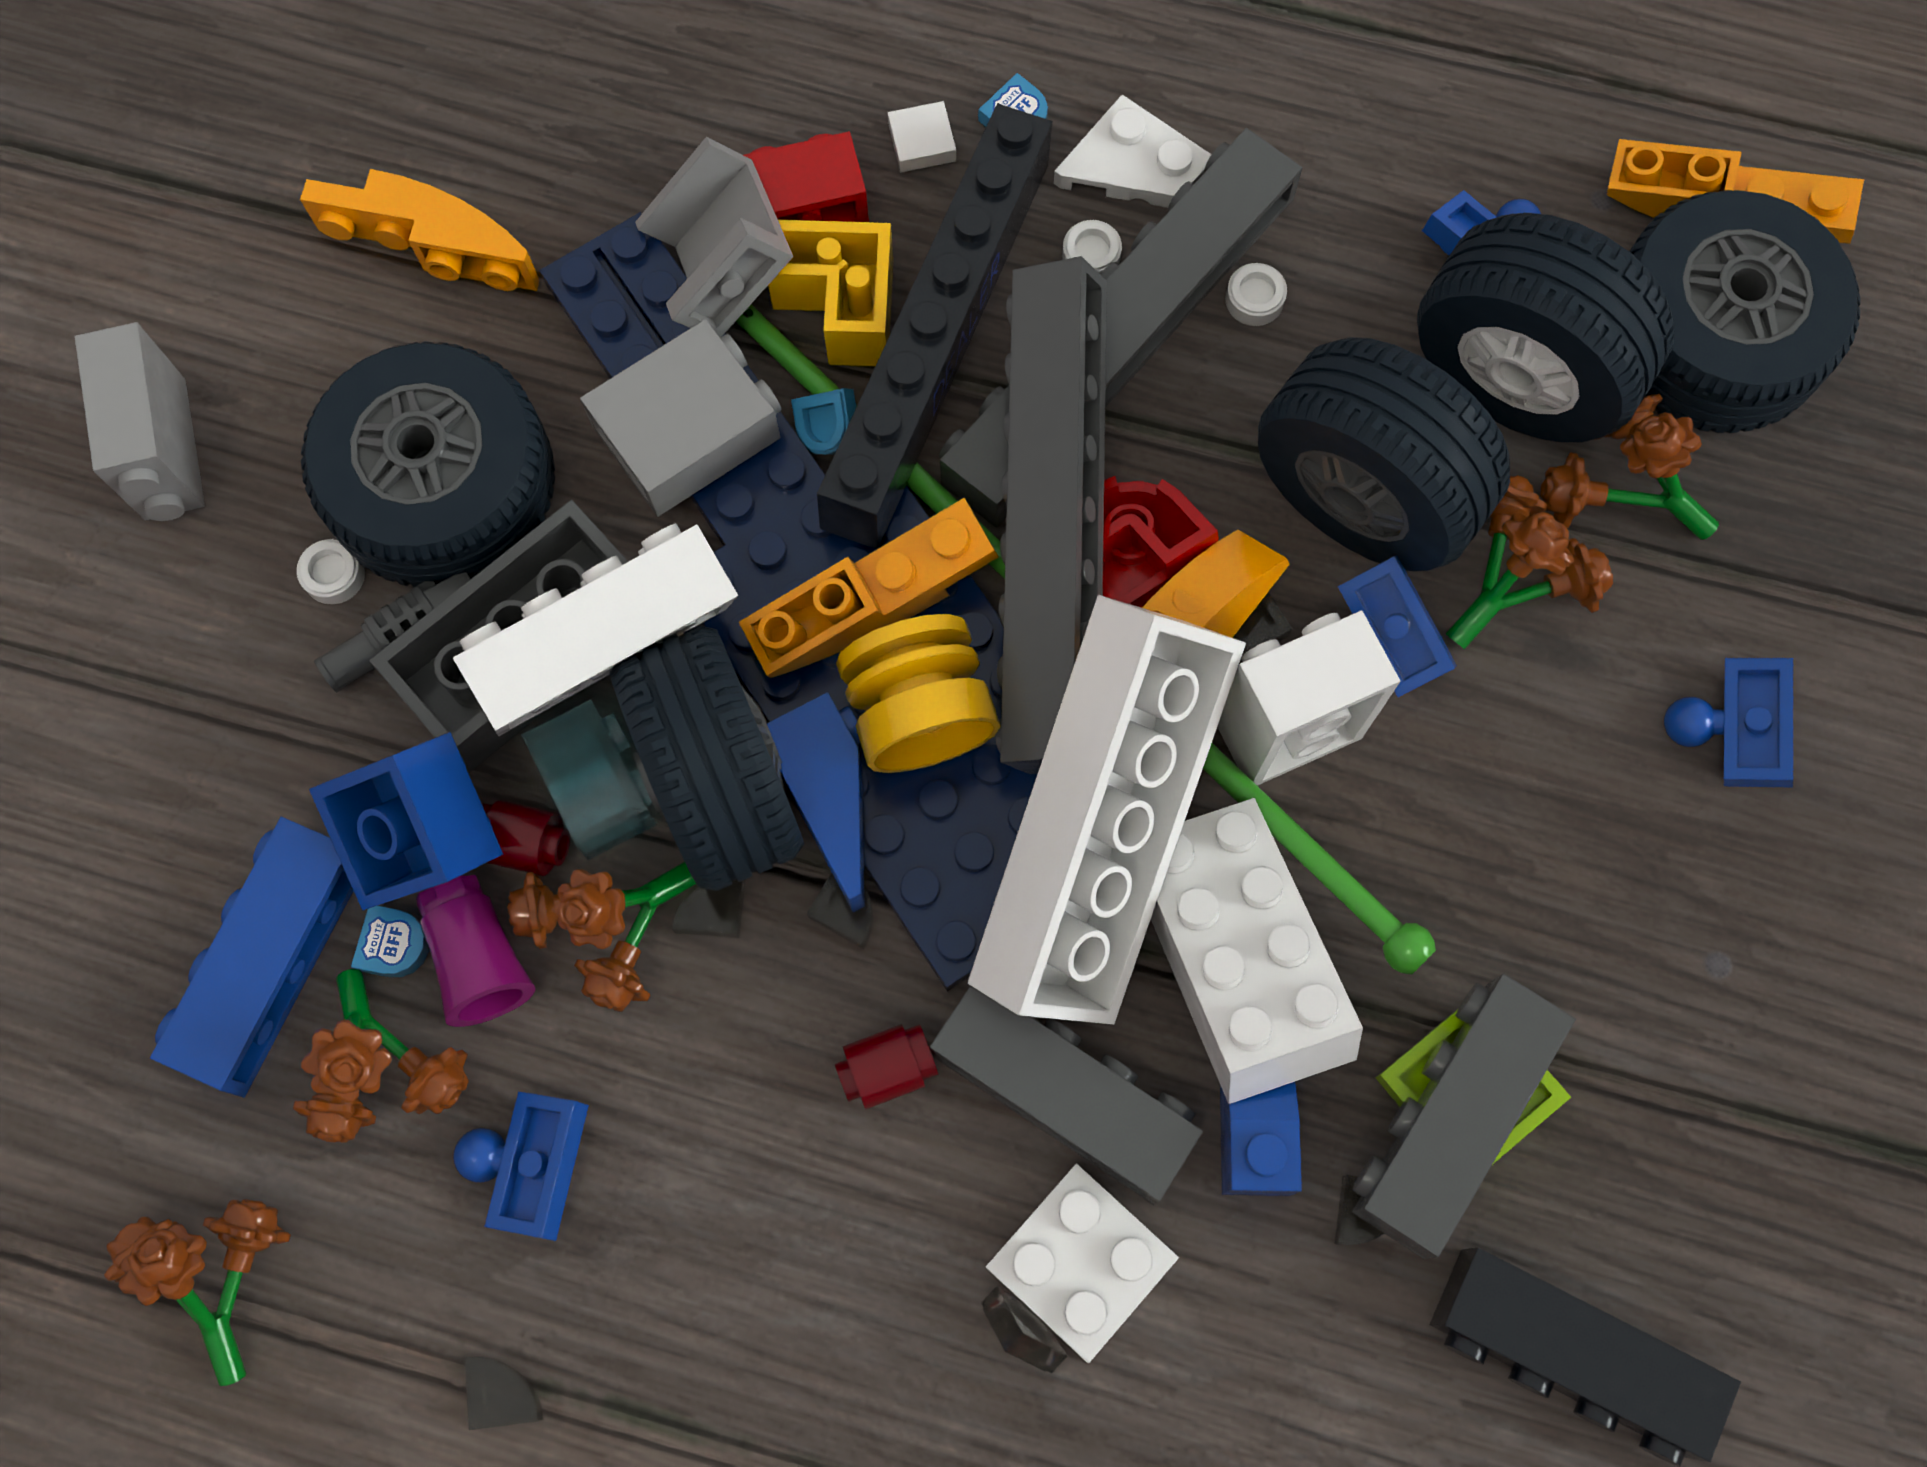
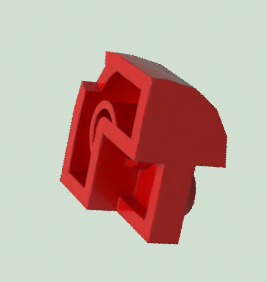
(1148, 538)

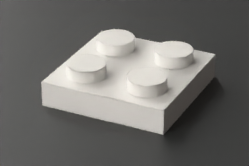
(1082, 1263)

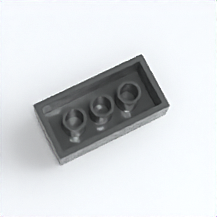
(421, 659)

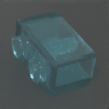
(590, 779)

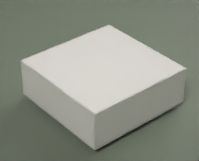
(922, 136)

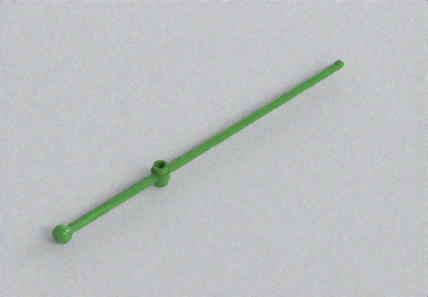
(1404, 946)

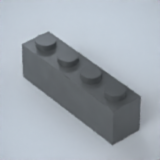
(1069, 1093)
(1462, 1116)

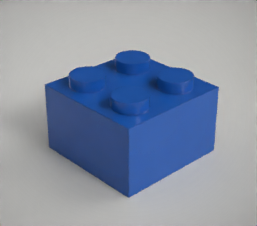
(406, 822)

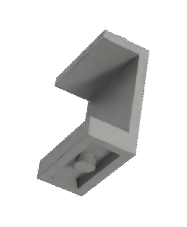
(722, 233)

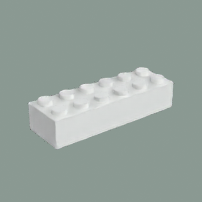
(1105, 814)

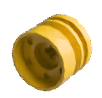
(917, 693)

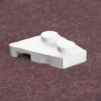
(1133, 157)

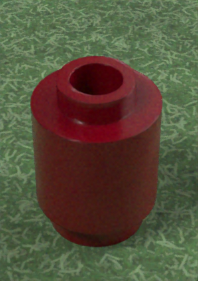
(528, 837)
(886, 1065)

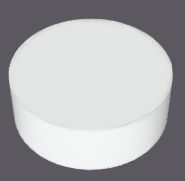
(1094, 242)
(1256, 294)
(329, 572)

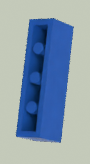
(256, 961)

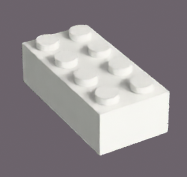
(581, 637)
(1250, 957)

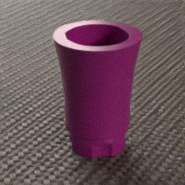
(471, 953)

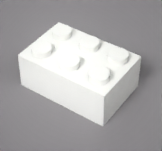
(1306, 696)

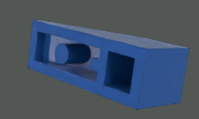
(826, 784)
(1261, 1144)

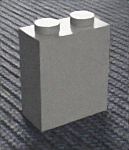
(683, 416)
(139, 422)

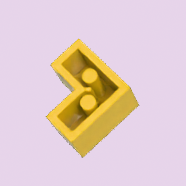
(848, 276)

